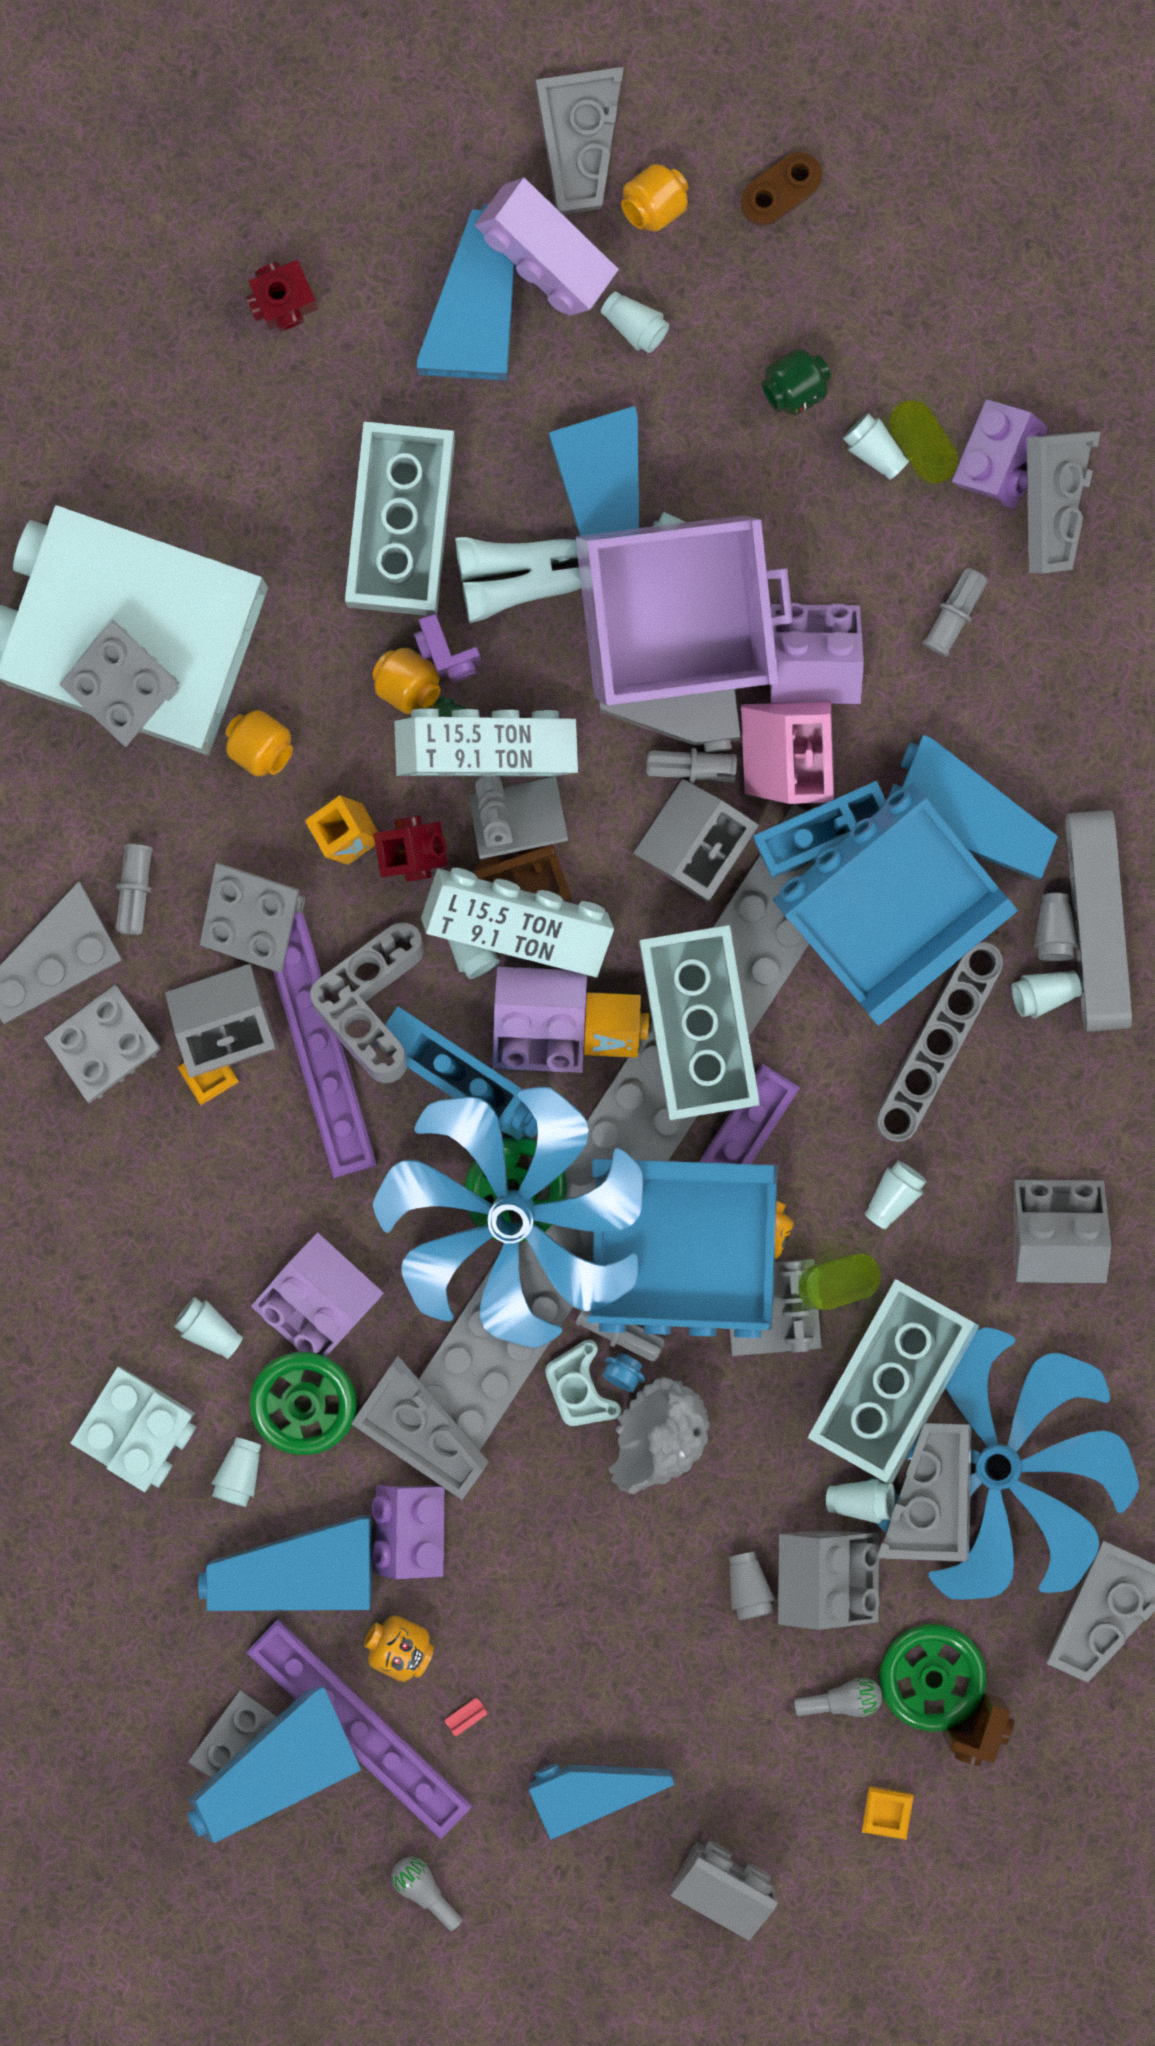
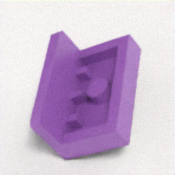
(997, 453)
(434, 648)
(408, 1531)

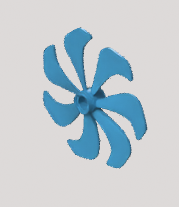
(560, 1141)
(1094, 1455)

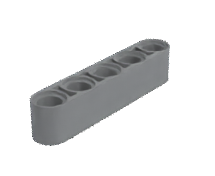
(1098, 920)
(934, 1065)

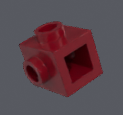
(279, 279)
(411, 849)

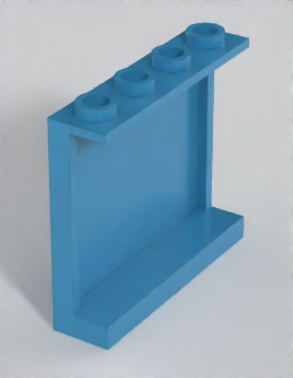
(894, 903)
(699, 1249)

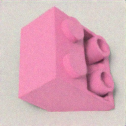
(788, 751)

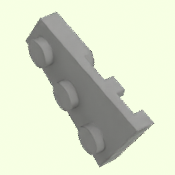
(577, 134)
(1055, 486)
(56, 956)
(420, 1431)
(934, 1503)
(1104, 1612)

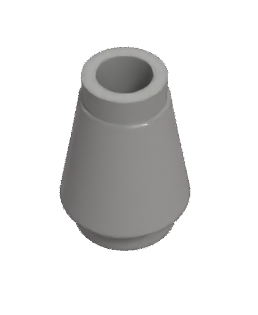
(1055, 929)
(749, 1588)

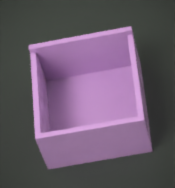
(679, 609)

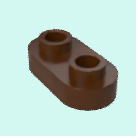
(782, 189)

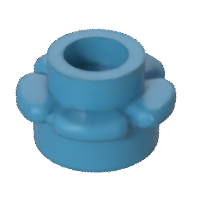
(623, 1372)

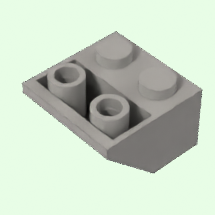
(696, 839)
(220, 1021)
(1061, 1231)
(828, 1579)
(724, 1890)

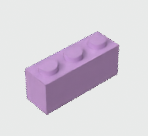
(545, 247)

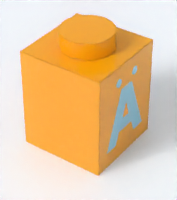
(342, 829)
(614, 1025)

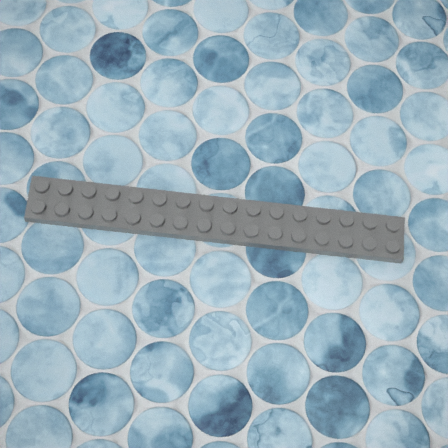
(480, 1374)

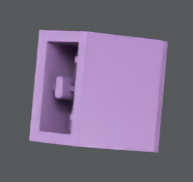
(819, 655)
(539, 1019)
(317, 1298)

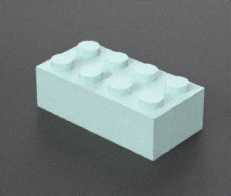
(400, 519)
(699, 1022)
(893, 1381)

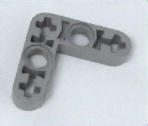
(353, 1005)

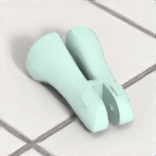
(485, 559)

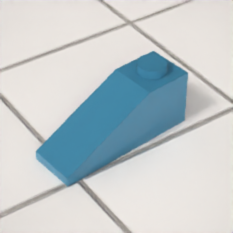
(806, 836)
(585, 1793)

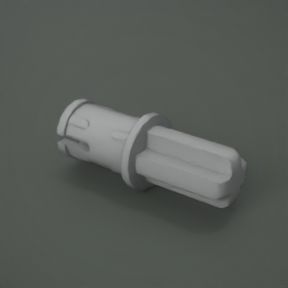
(955, 612)
(692, 765)
(133, 889)
(633, 1339)

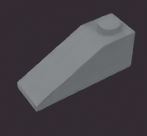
(693, 719)

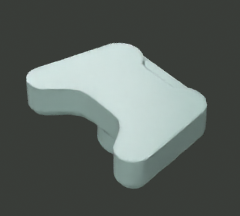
(574, 1387)

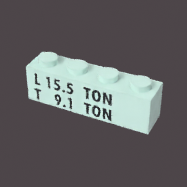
(485, 745)
(517, 921)

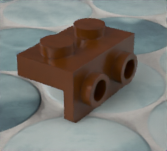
(531, 871)
(989, 1731)

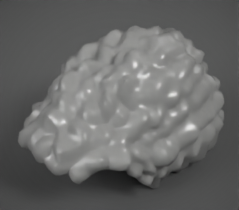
(659, 1435)

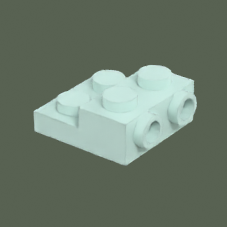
(134, 1430)

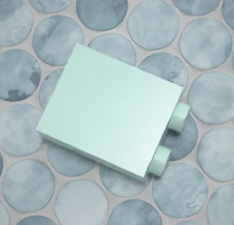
(169, 600)

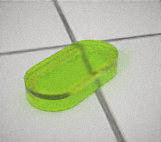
(923, 442)
(839, 1281)

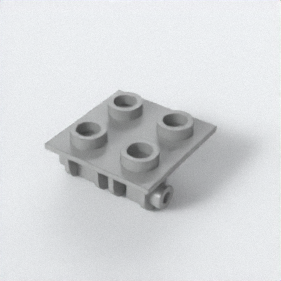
(120, 683)
(516, 815)
(250, 917)
(102, 1044)
(794, 1324)
(230, 1734)

